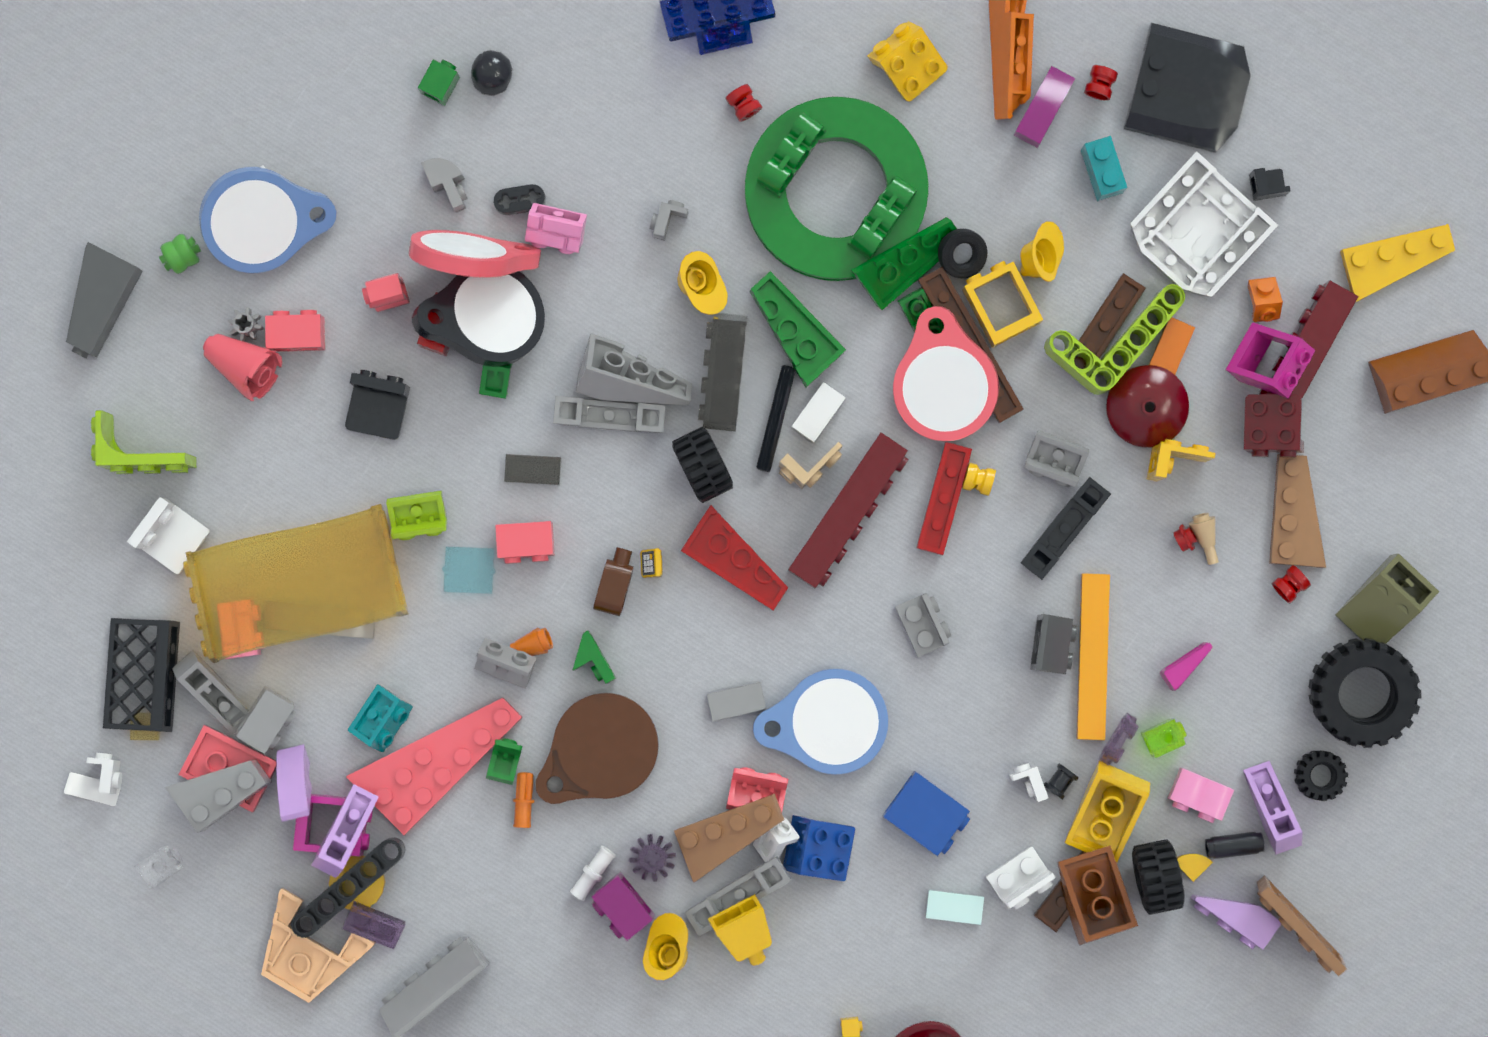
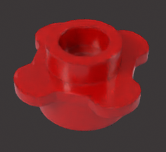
(1185, 538)

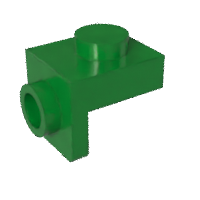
(504, 761)

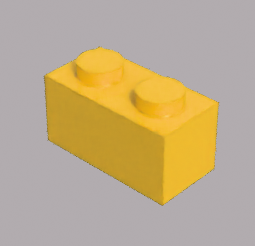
(851, 1027)

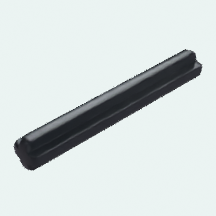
(776, 418)

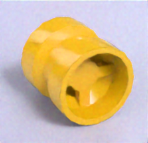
(979, 479)

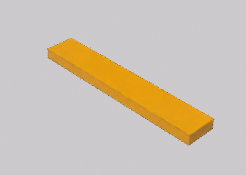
(1093, 656)

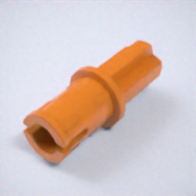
(523, 800)

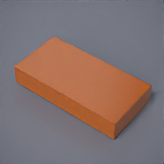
(1172, 345)

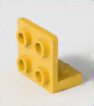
(1162, 464)

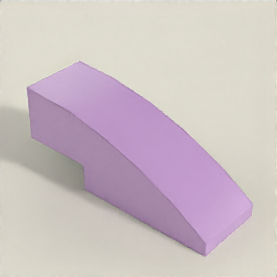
(293, 782)

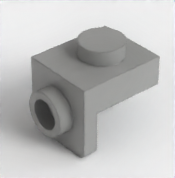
(660, 221)

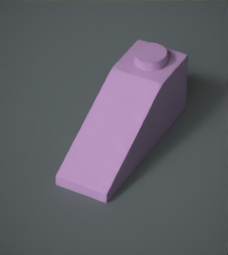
(1273, 808)
(344, 831)

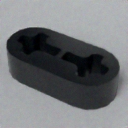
(518, 193)

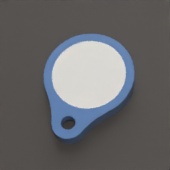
(260, 219)
(828, 722)

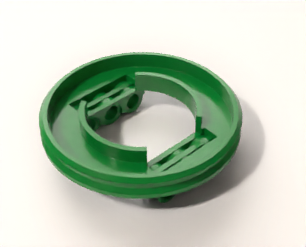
(784, 150)

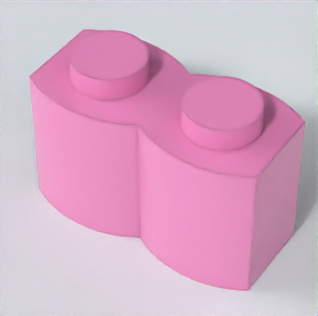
(1200, 794)

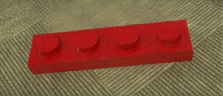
(944, 498)

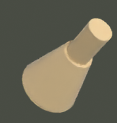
(1204, 531)

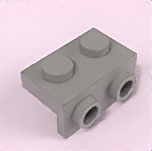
(1056, 459)

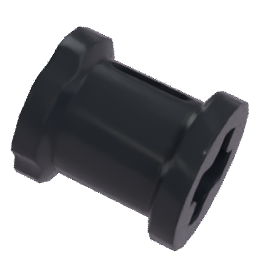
(1060, 781)

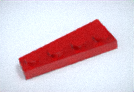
(730, 557)

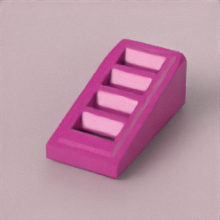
(1180, 670)

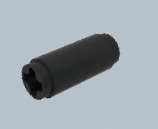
(1234, 845)

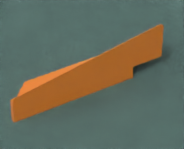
(1011, 55)

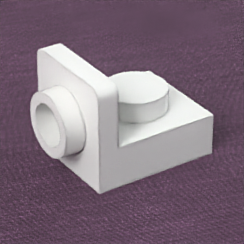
(1034, 785)
(774, 841)

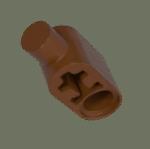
(614, 583)

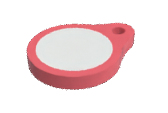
(471, 253)
(945, 381)

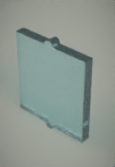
(469, 570)

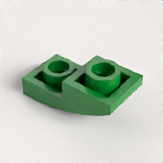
(914, 305)

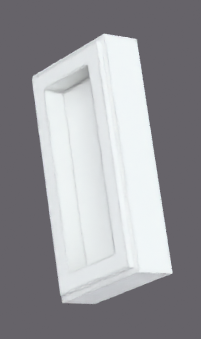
(818, 412)

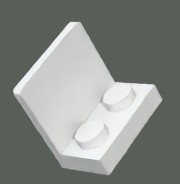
(168, 534)
(1020, 878)

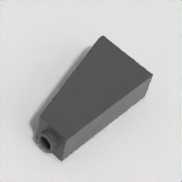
(99, 299)

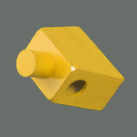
(743, 930)

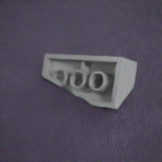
(616, 375)

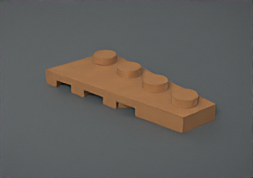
(1295, 520)
(723, 835)

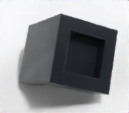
(1267, 184)

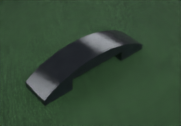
(1065, 528)

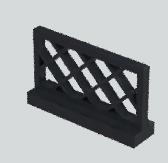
(163, 681)

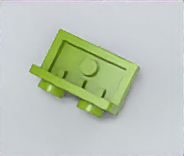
(417, 515)

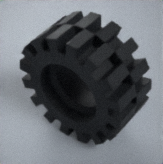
(1337, 780)

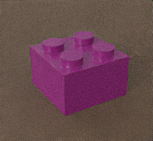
(622, 906)

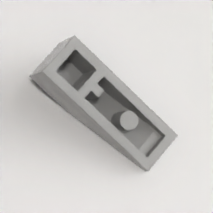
(210, 691)

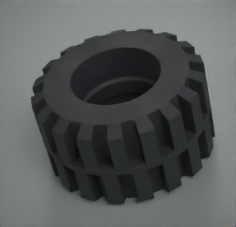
(702, 464)
(1158, 877)

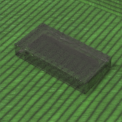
(532, 469)

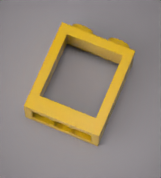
(1014, 329)

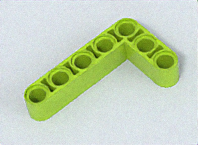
(1123, 345)

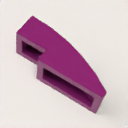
(1044, 106)

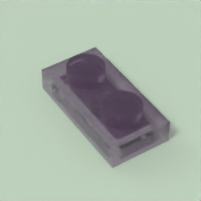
(373, 925)

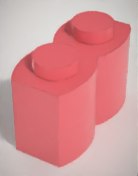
(385, 292)

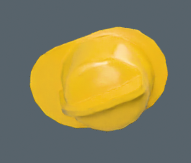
(1044, 253)
(702, 283)
(666, 947)

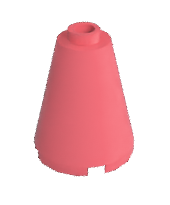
(243, 364)

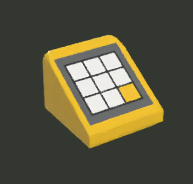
(651, 563)

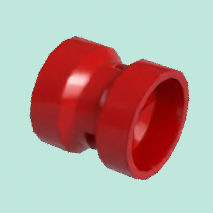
(1101, 82)
(743, 102)
(1291, 584)

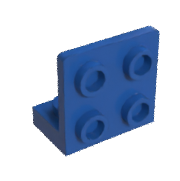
(820, 850)

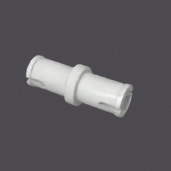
(592, 873)

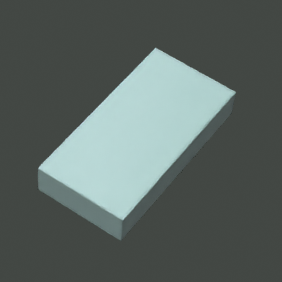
(954, 907)

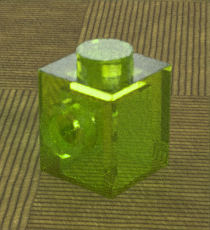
(1164, 737)

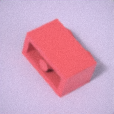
(295, 332)
(525, 540)

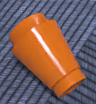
(534, 642)

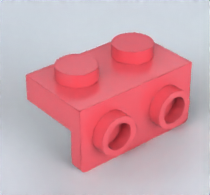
(752, 785)

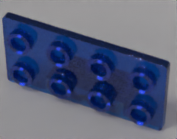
(714, 22)

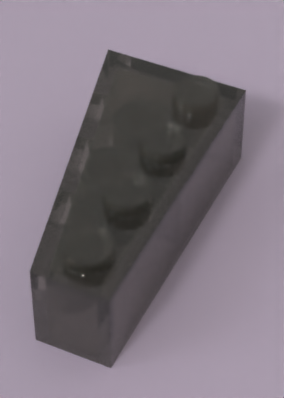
(724, 371)

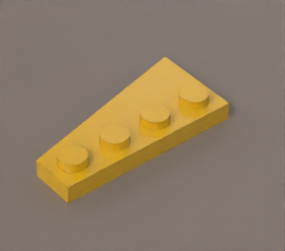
(1385, 261)

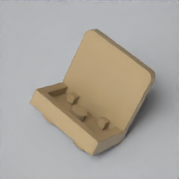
(792, 471)

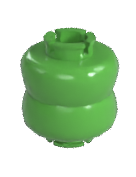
(179, 253)

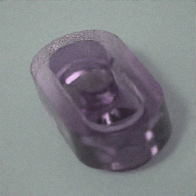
(1113, 749)

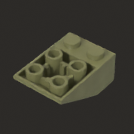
(1387, 600)

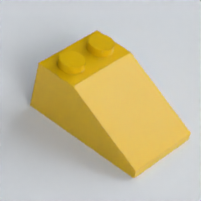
(1108, 810)

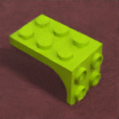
(109, 455)

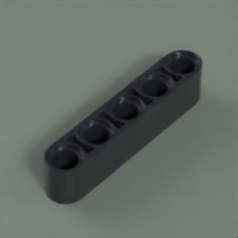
(338, 896)

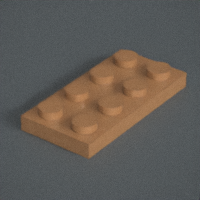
(1292, 919)

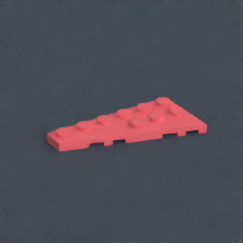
(425, 770)

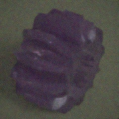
(660, 863)

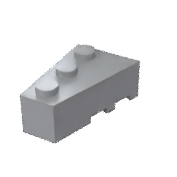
(216, 794)

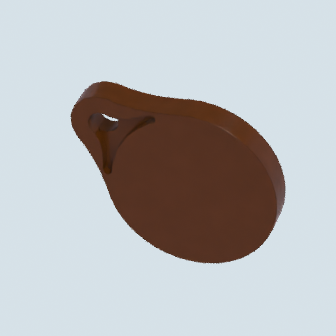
(600, 750)

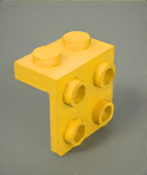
(908, 60)

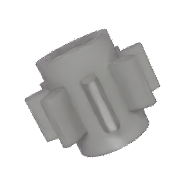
(242, 318)

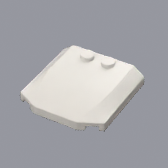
(1200, 228)

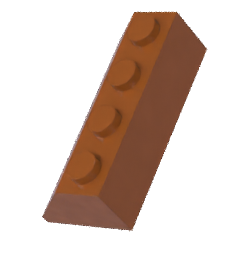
(1430, 371)

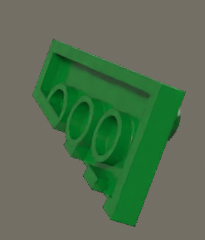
(903, 264)
(800, 334)

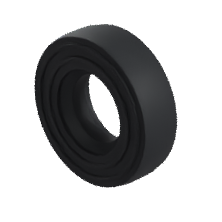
(947, 248)

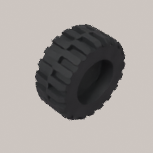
(1390, 719)

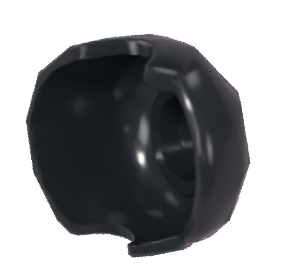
(491, 72)

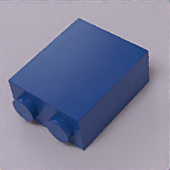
(927, 814)

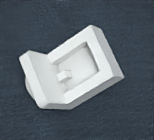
(110, 776)

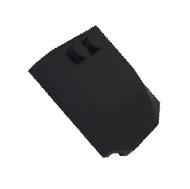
(1188, 88)

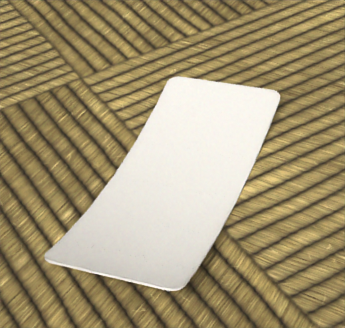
(88, 788)

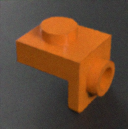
(1265, 299)

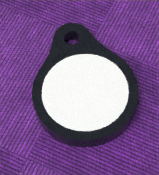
(485, 318)

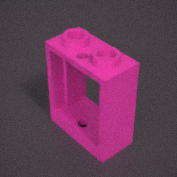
(1254, 348)
(303, 828)

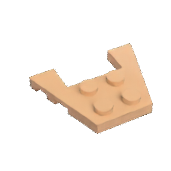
(302, 963)

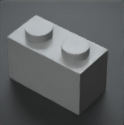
(265, 720)

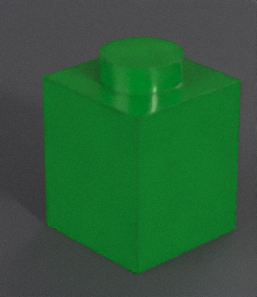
(439, 81)

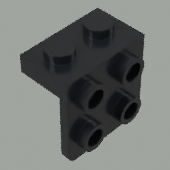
(377, 405)

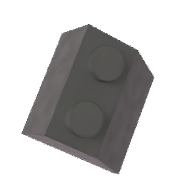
(1052, 644)

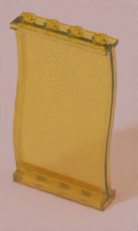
(295, 584)

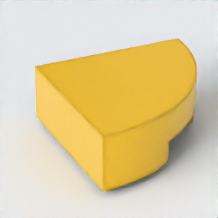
(1193, 865)

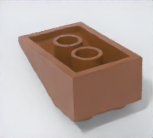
(1096, 895)

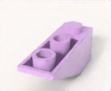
(1246, 918)

